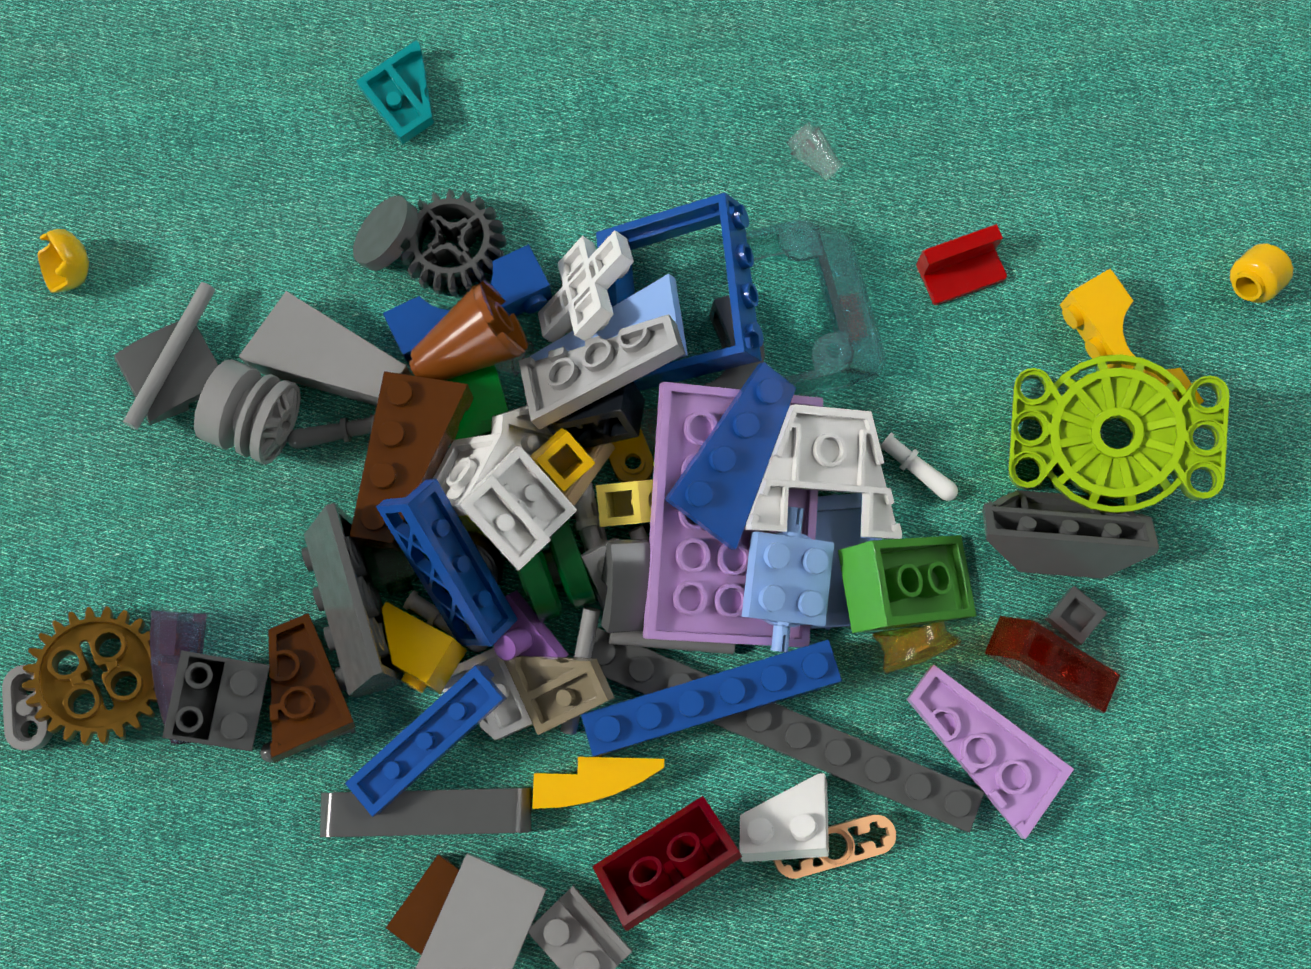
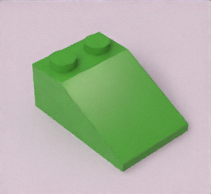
(906, 582)

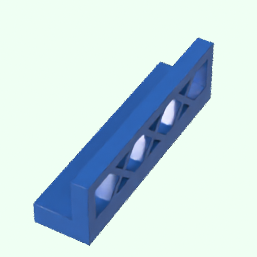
(451, 564)
(426, 740)

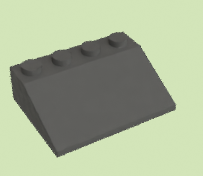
(350, 605)

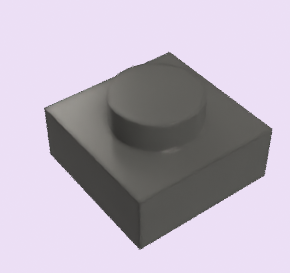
(1075, 616)

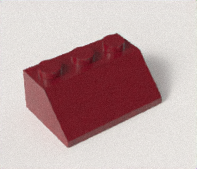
(666, 862)

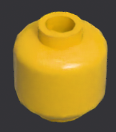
(1261, 273)

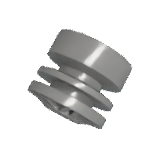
(247, 411)

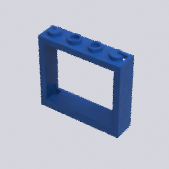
(738, 261)

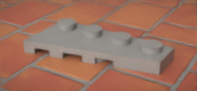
(585, 374)

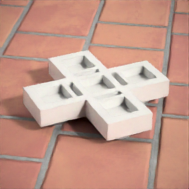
(584, 298)

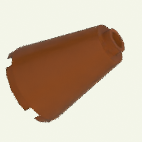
(469, 337)

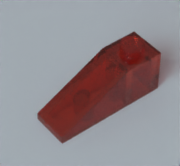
(1052, 662)

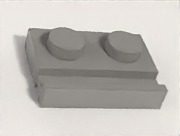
(578, 935)

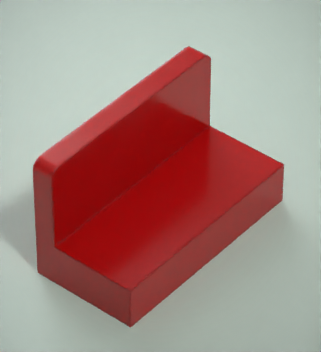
(962, 265)

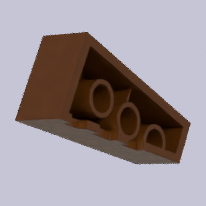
(406, 446)

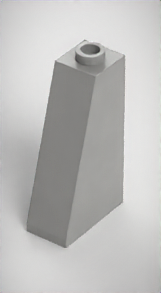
(318, 353)

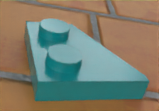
(400, 92)

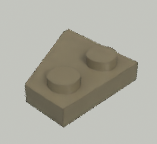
(558, 688)

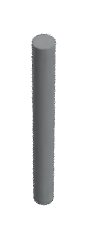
(169, 356)

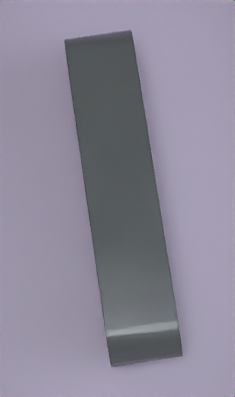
(429, 813)

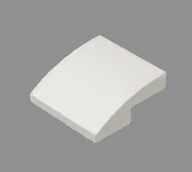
(517, 507)

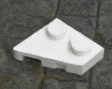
(788, 824)

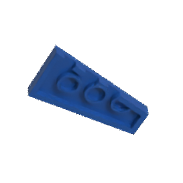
(731, 463)

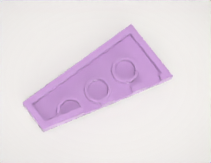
(998, 756)

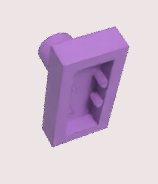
(527, 634)

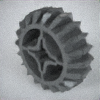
(473, 221)

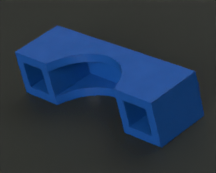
(514, 277)

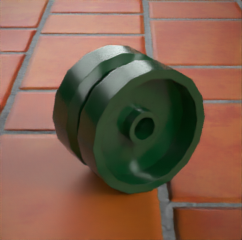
(554, 569)

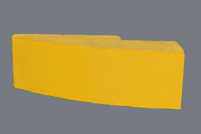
(594, 780)

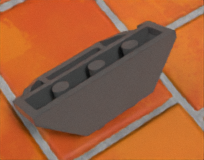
(1063, 538)

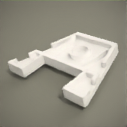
(826, 453)

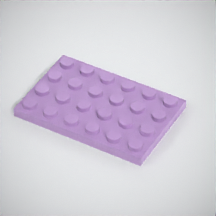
(693, 576)

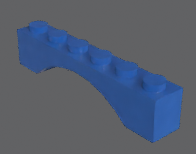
(711, 698)

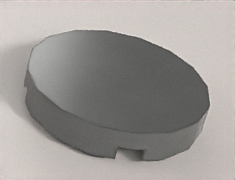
(384, 232)

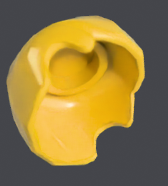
(63, 261)

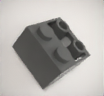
(216, 701)

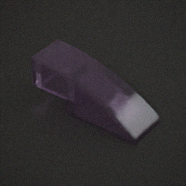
(168, 636)

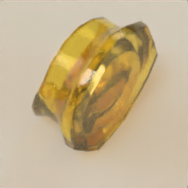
(914, 644)

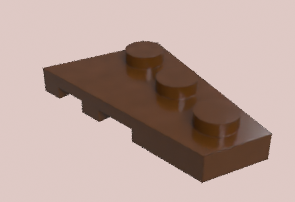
(304, 690)

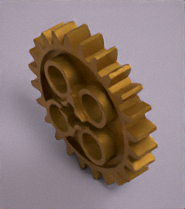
(58, 692)

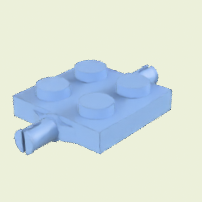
(787, 579)

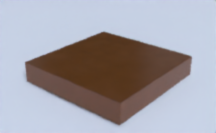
(423, 905)

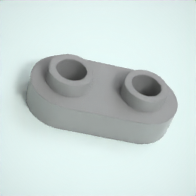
(19, 715)

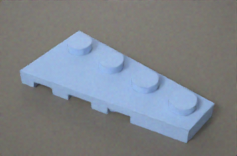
(647, 304)

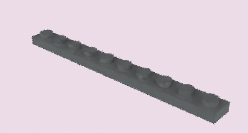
(805, 739)

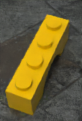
(1098, 316)

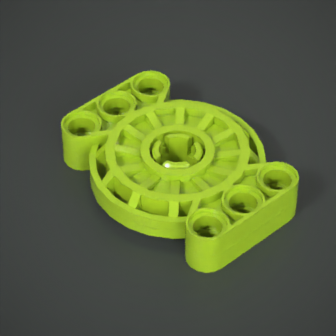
(1159, 426)

